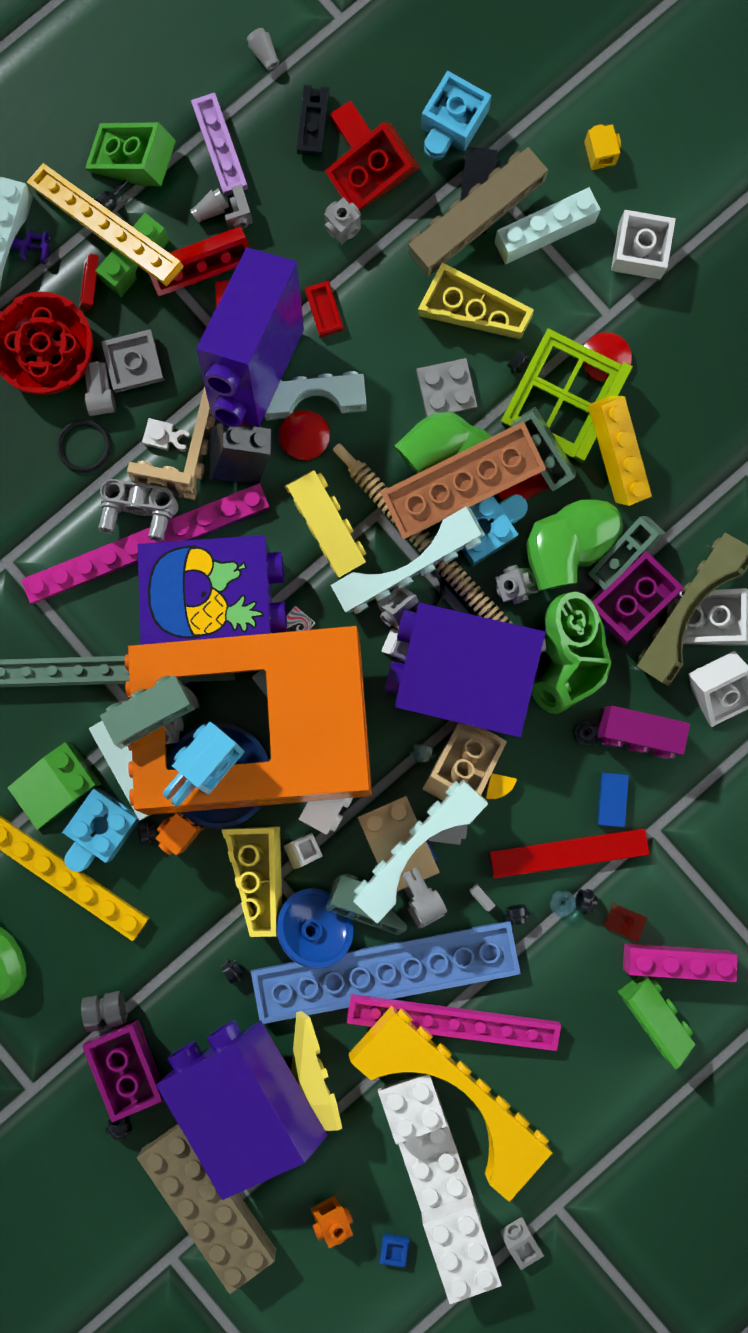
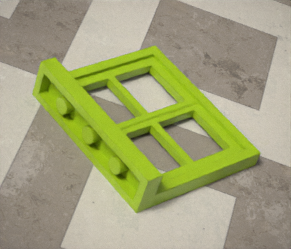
(614, 383)

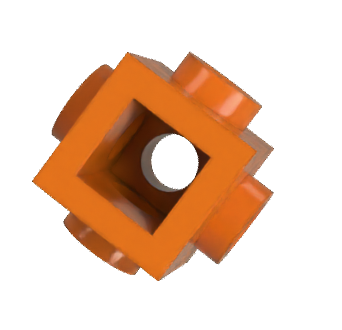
(332, 1222)

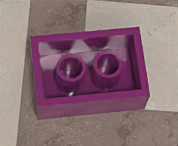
(636, 598)
(642, 732)
(124, 1070)

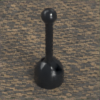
(109, 199)

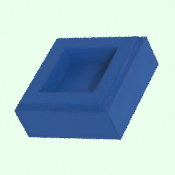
(394, 1250)

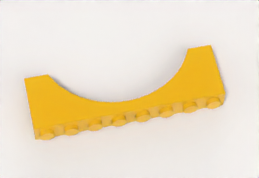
(400, 1046)

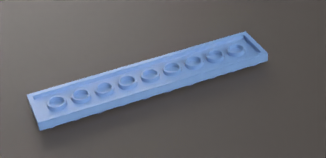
(388, 971)

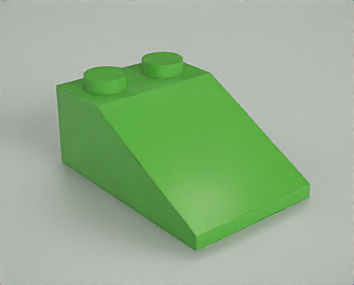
(131, 152)
(54, 784)

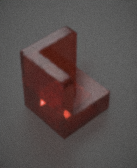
(625, 922)

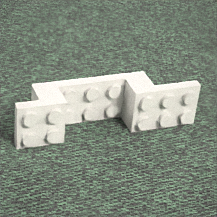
(440, 1187)

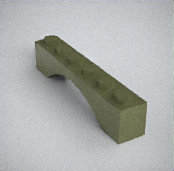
(724, 564)

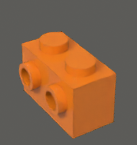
(177, 834)

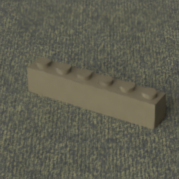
(477, 211)

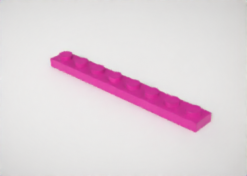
(460, 1022)

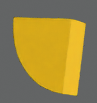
(499, 786)

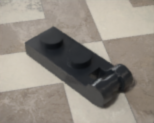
(312, 121)

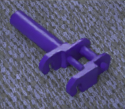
(26, 244)

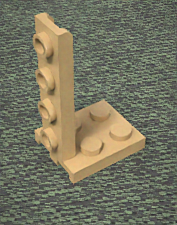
(180, 483)

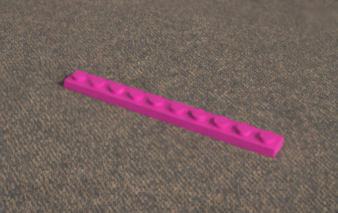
(125, 551)

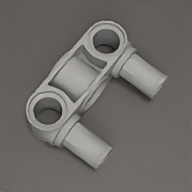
(139, 500)
(424, 904)

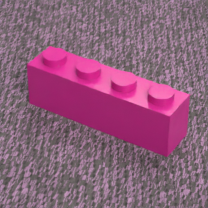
(680, 962)

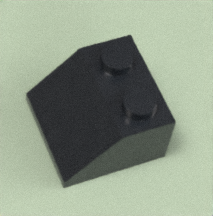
(239, 453)

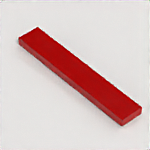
(569, 853)

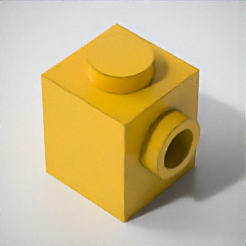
(602, 146)

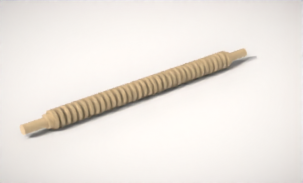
(362, 474)

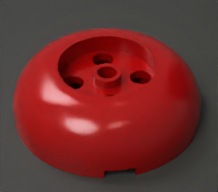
(46, 315)

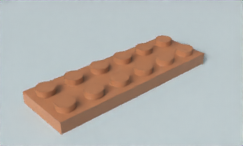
(463, 480)

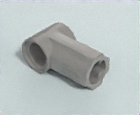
(99, 396)

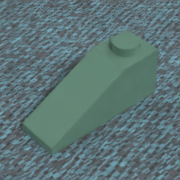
(634, 543)
(341, 903)

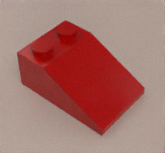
(372, 167)

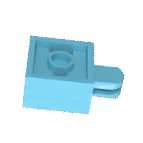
(453, 115)
(496, 523)
(202, 763)
(98, 830)

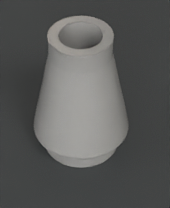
(261, 45)
(210, 206)

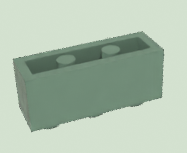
(558, 466)
(146, 711)

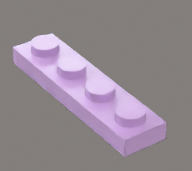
(219, 143)

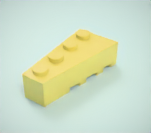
(471, 304)
(326, 523)
(257, 870)

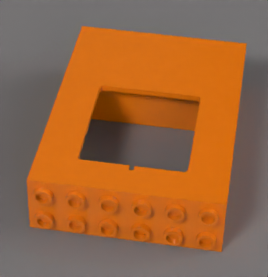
(312, 714)

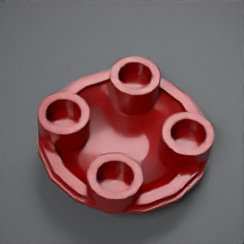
(610, 346)
(304, 435)

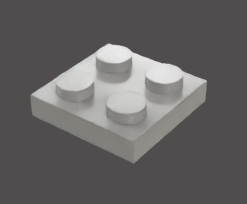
(132, 361)
(447, 387)

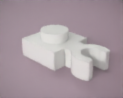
(162, 434)

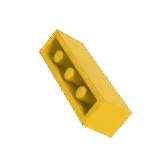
(620, 450)

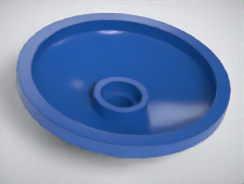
(330, 932)

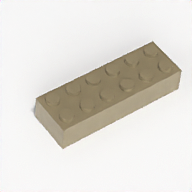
(220, 1228)

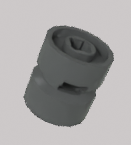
(103, 1011)

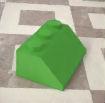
(658, 1019)

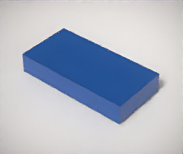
(612, 799)

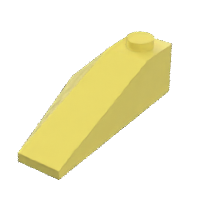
(310, 1074)

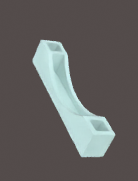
(14, 209)
(455, 533)
(457, 809)

